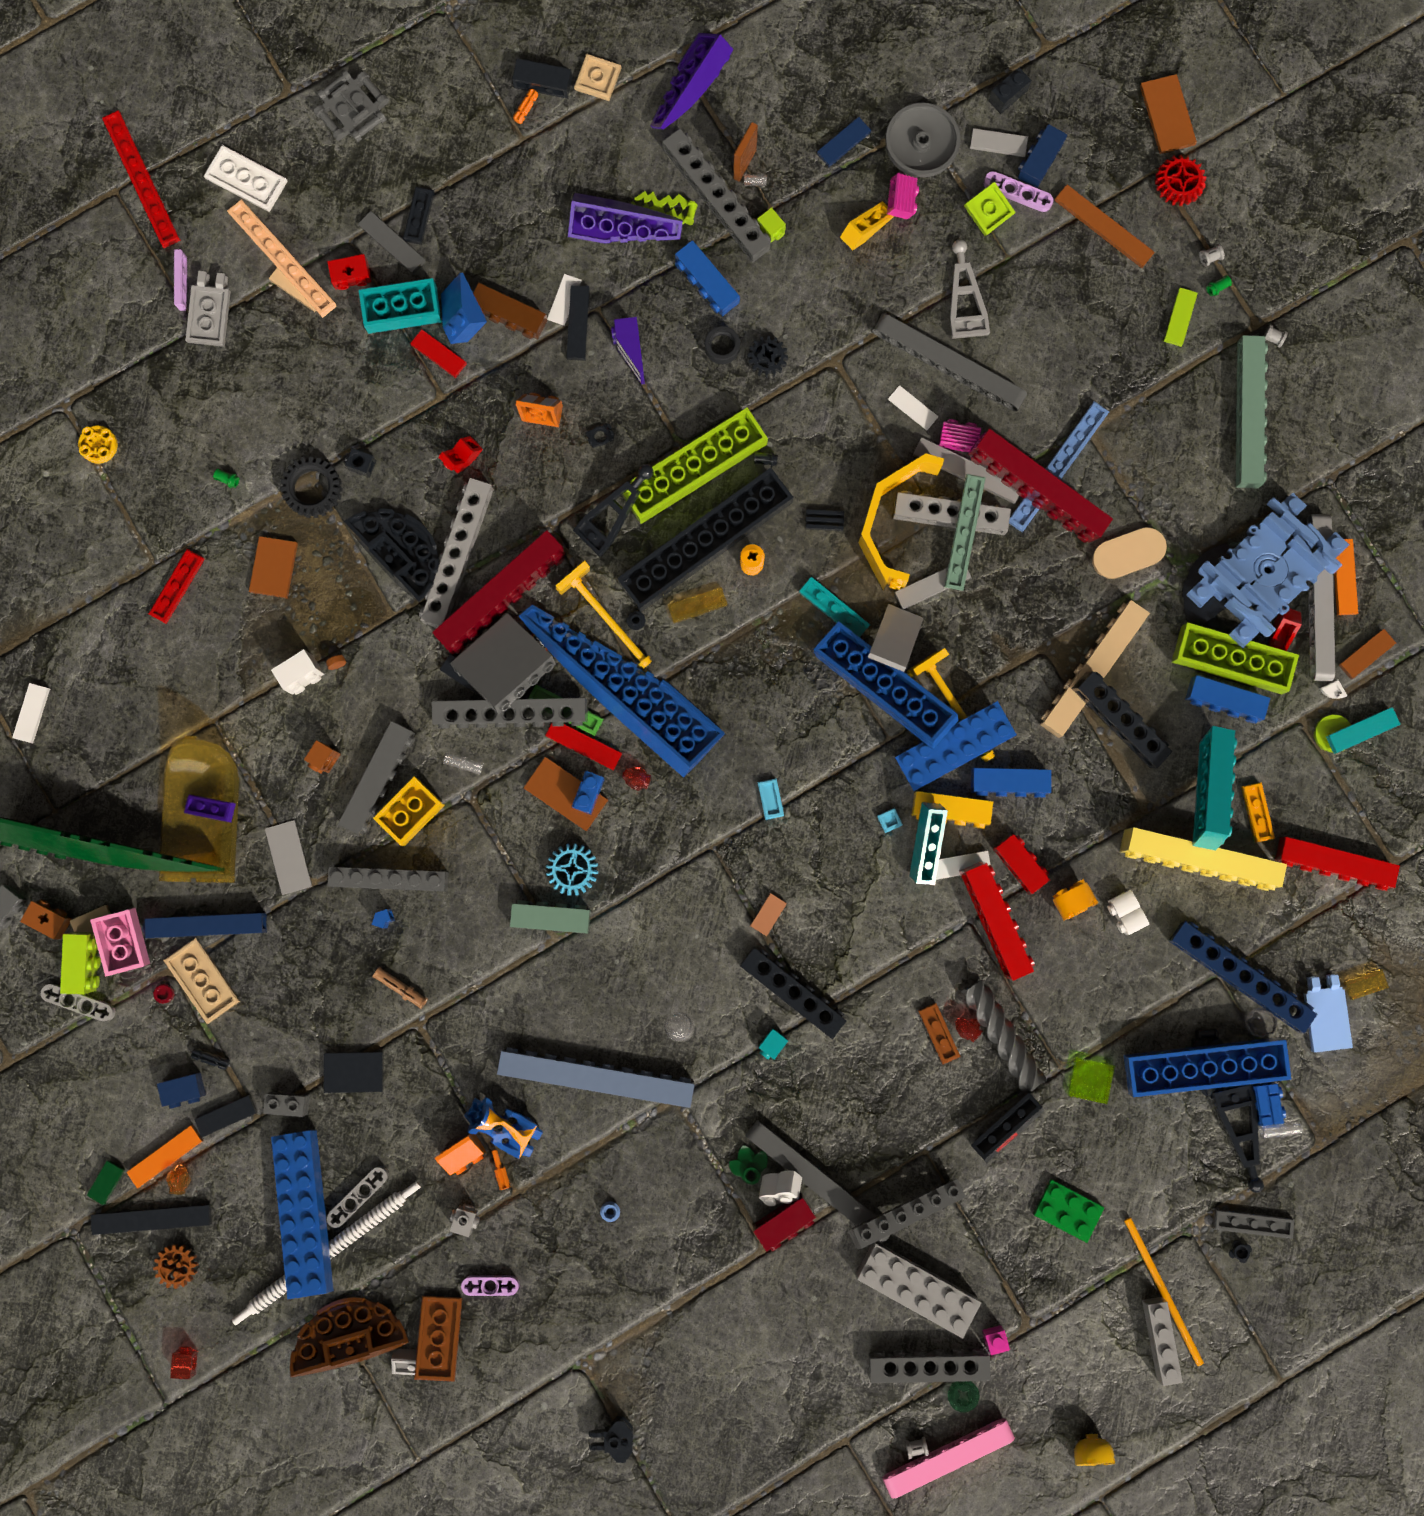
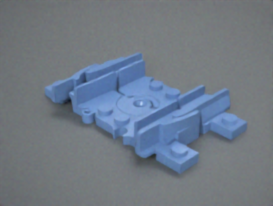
(1287, 575)

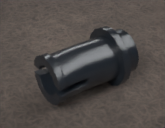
(765, 458)

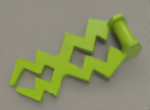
(659, 204)

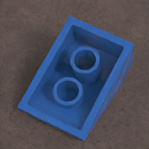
(460, 311)

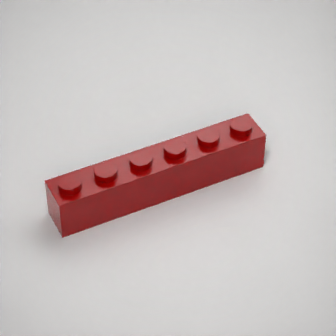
(1338, 863)

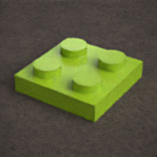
(989, 209)

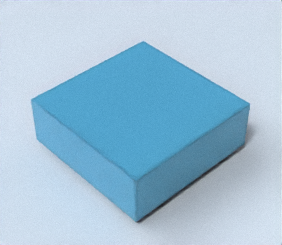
(889, 820)

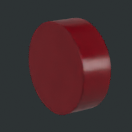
(164, 993)

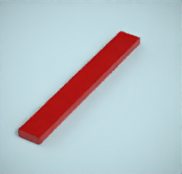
(141, 179)

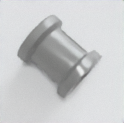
(1211, 255)
(1275, 336)
(917, 1451)

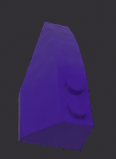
(696, 73)
(613, 221)

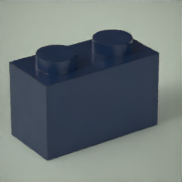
(180, 1090)

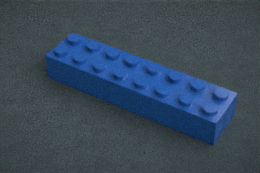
(886, 686)
(1207, 1067)
(302, 1214)

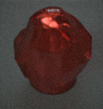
(636, 778)
(968, 1028)

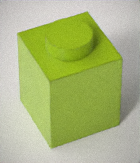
(772, 225)

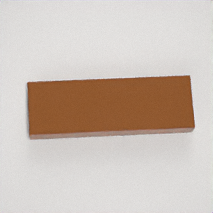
(1367, 654)
(939, 1033)

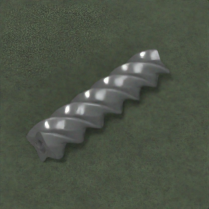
(1002, 1033)

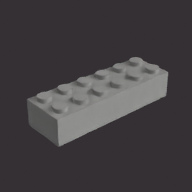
(918, 1289)

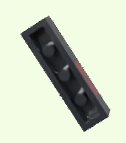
(1008, 1127)

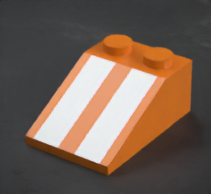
(540, 409)

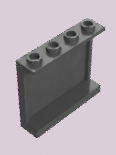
(503, 663)

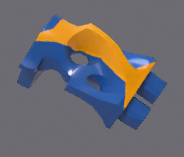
(484, 1118)

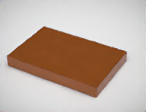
(745, 151)
(273, 567)

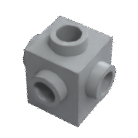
(461, 1226)

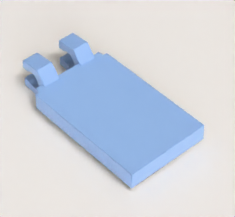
(1331, 1026)

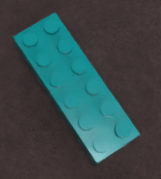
(1214, 788)

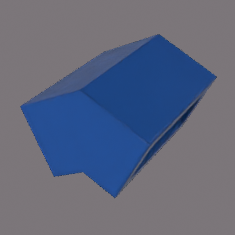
(383, 918)

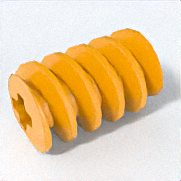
(755, 553)

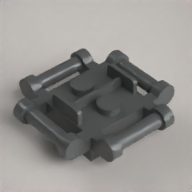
(351, 106)

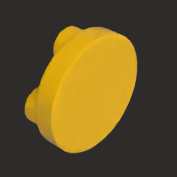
(98, 444)

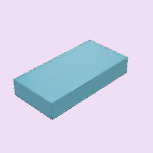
(770, 799)

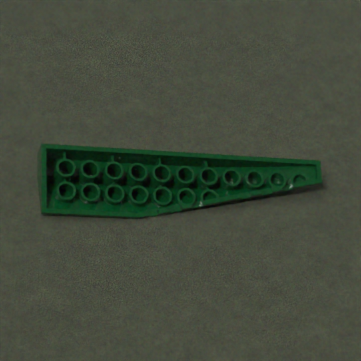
(90, 849)

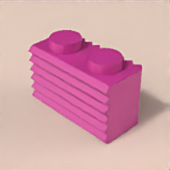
(902, 196)
(959, 436)

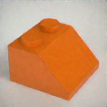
(460, 1154)

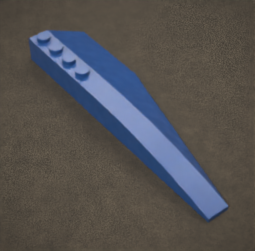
(635, 697)

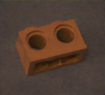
(321, 757)

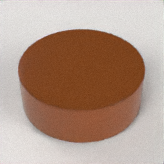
(335, 662)

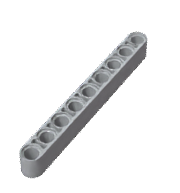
(1321, 613)

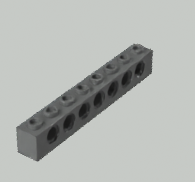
(752, 248)
(441, 712)

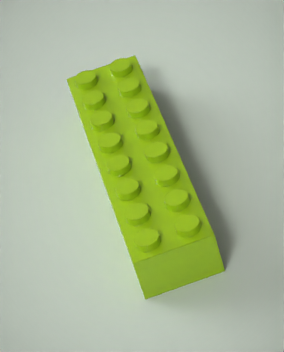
(698, 464)

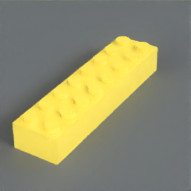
(1222, 863)

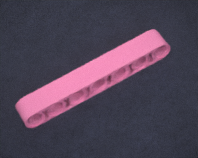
(948, 1458)

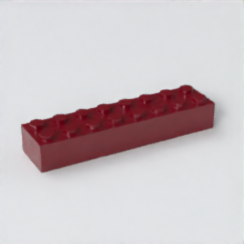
(1039, 486)
(500, 593)

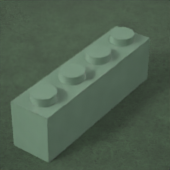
(550, 918)

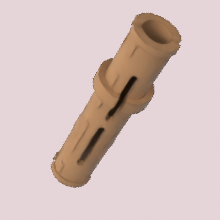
(407, 992)

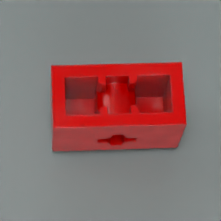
(340, 269)

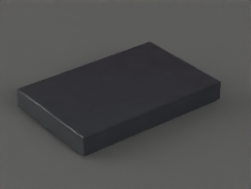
(353, 1072)

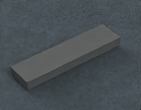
(391, 242)
(1253, 1223)

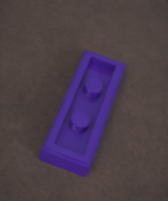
(209, 808)

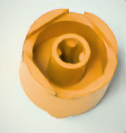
(1075, 900)

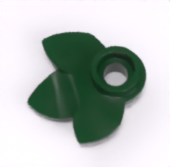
(747, 1162)

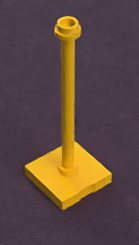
(574, 580)
(929, 665)

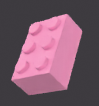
(120, 942)

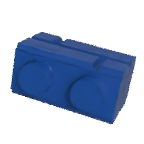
(588, 792)
(1269, 1104)

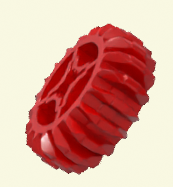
(1174, 186)

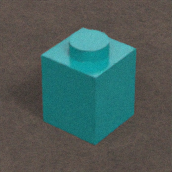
(772, 1044)

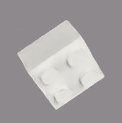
(298, 672)

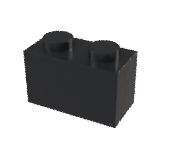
(1009, 90)

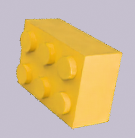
(408, 811)

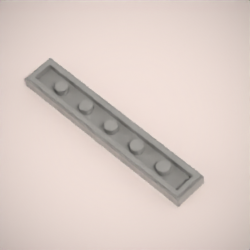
(961, 466)

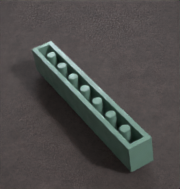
(1251, 412)

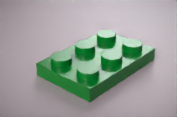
(1068, 1211)

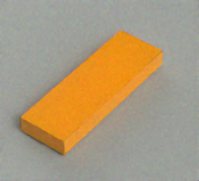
(1257, 812)

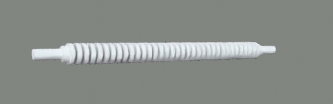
(337, 1244)

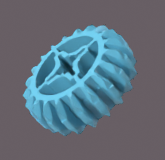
(555, 867)

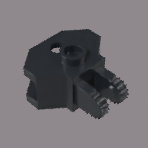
(613, 1439)

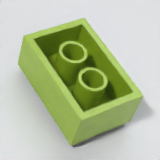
(79, 963)

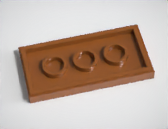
(1168, 114)
(558, 790)
(438, 1338)

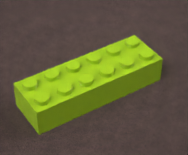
(1222, 656)

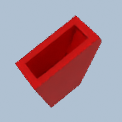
(1286, 629)

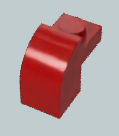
(461, 455)

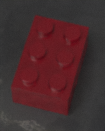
(783, 1223)

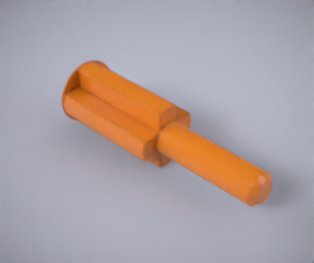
(500, 1172)

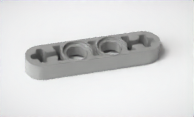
(77, 1005)
(359, 1198)

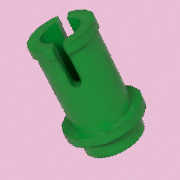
(1215, 287)
(227, 478)

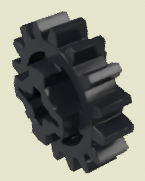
(775, 353)

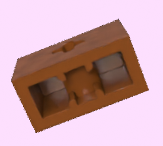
(35, 918)

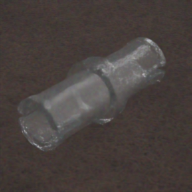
(463, 763)
(1280, 1130)

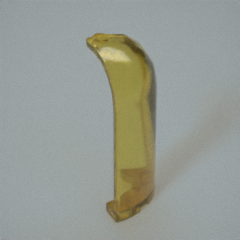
(206, 772)

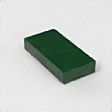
(106, 1182)

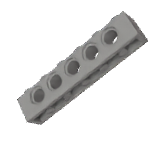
(903, 512)

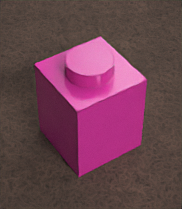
(996, 1340)

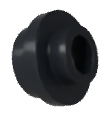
(638, 626)

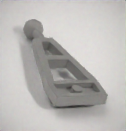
(970, 325)

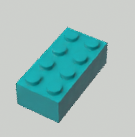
(400, 305)

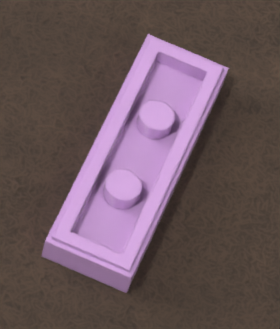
(180, 280)

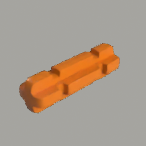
(525, 106)

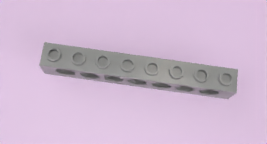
(471, 489)

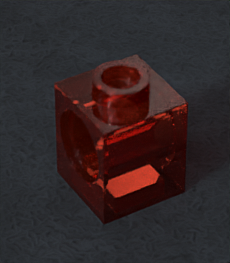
(184, 1363)

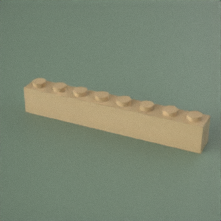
(1099, 660)

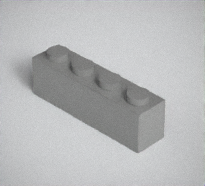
(1162, 1341)

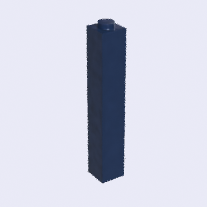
(205, 925)

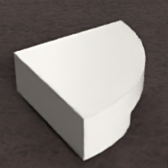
(1334, 690)

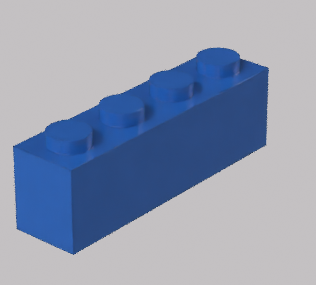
(707, 278)
(1227, 699)
(1011, 781)

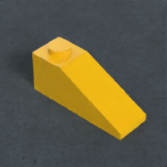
(865, 225)

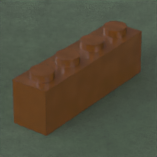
(510, 312)

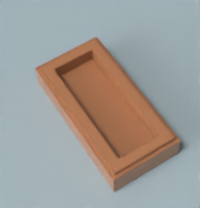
(768, 914)

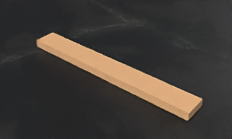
(282, 258)

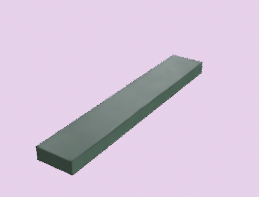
(964, 532)

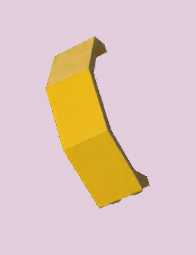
(885, 575)

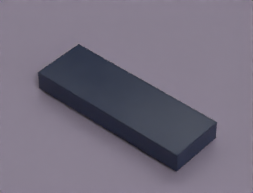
(843, 142)

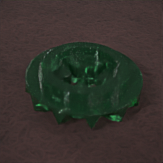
(961, 1404)

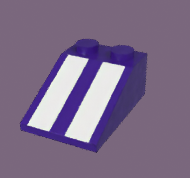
(626, 336)

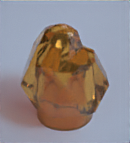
(178, 1180)

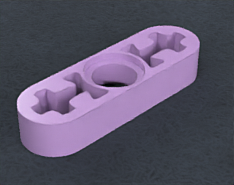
(505, 1290)

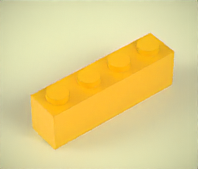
(959, 809)

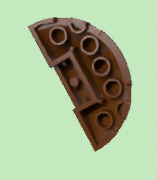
(345, 1335)

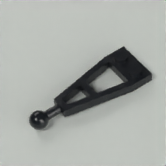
(591, 533)
(1236, 1098)

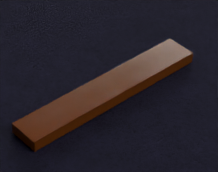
(1104, 226)

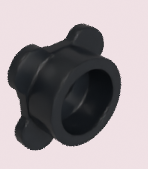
(1244, 1255)

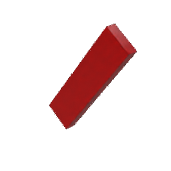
(176, 586)
(584, 745)

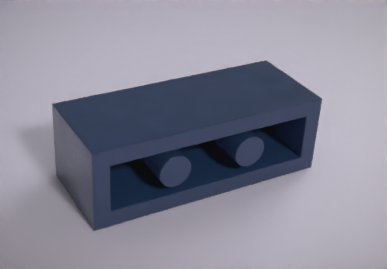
(1042, 155)

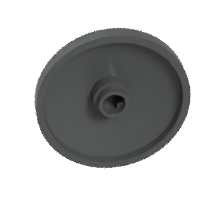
(922, 140)

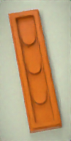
(1346, 582)
(165, 1156)

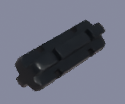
(209, 1058)

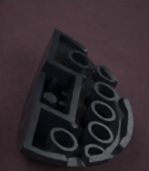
(399, 547)
(1213, 606)

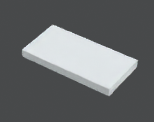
(245, 178)

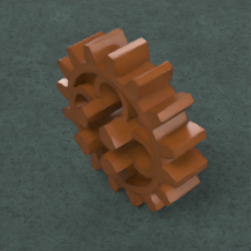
(170, 1255)

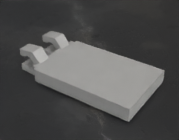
(208, 311)

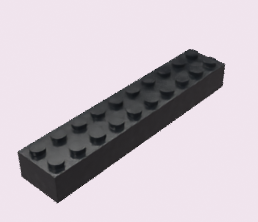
(705, 540)

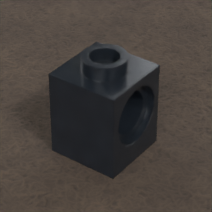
(365, 468)

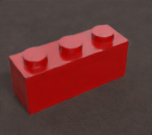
(1022, 864)

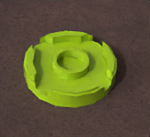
(1327, 726)

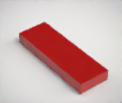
(438, 353)

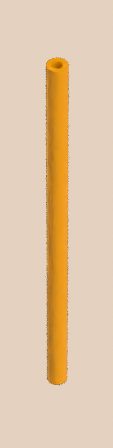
(1163, 1290)

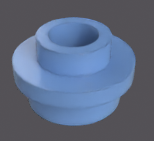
(610, 1218)

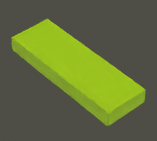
(1180, 317)

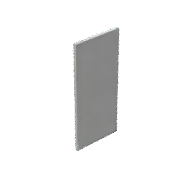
(288, 857)

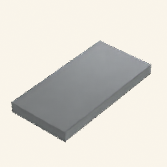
(895, 637)

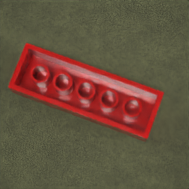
(997, 921)

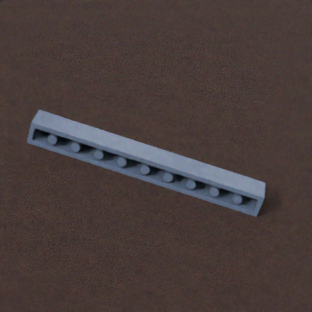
(596, 1078)

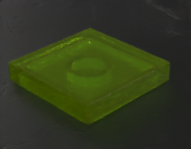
(1091, 1080)

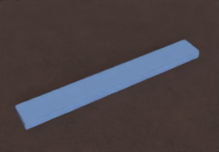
(1063, 459)

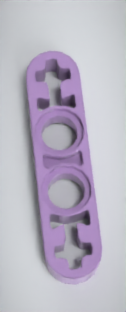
(1020, 187)

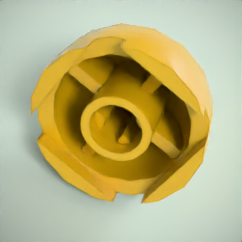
(1093, 1451)

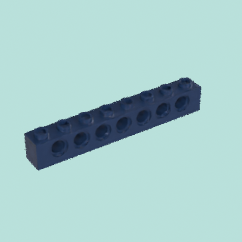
(1304, 1015)

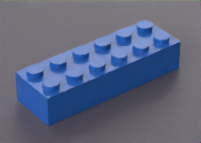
(960, 745)

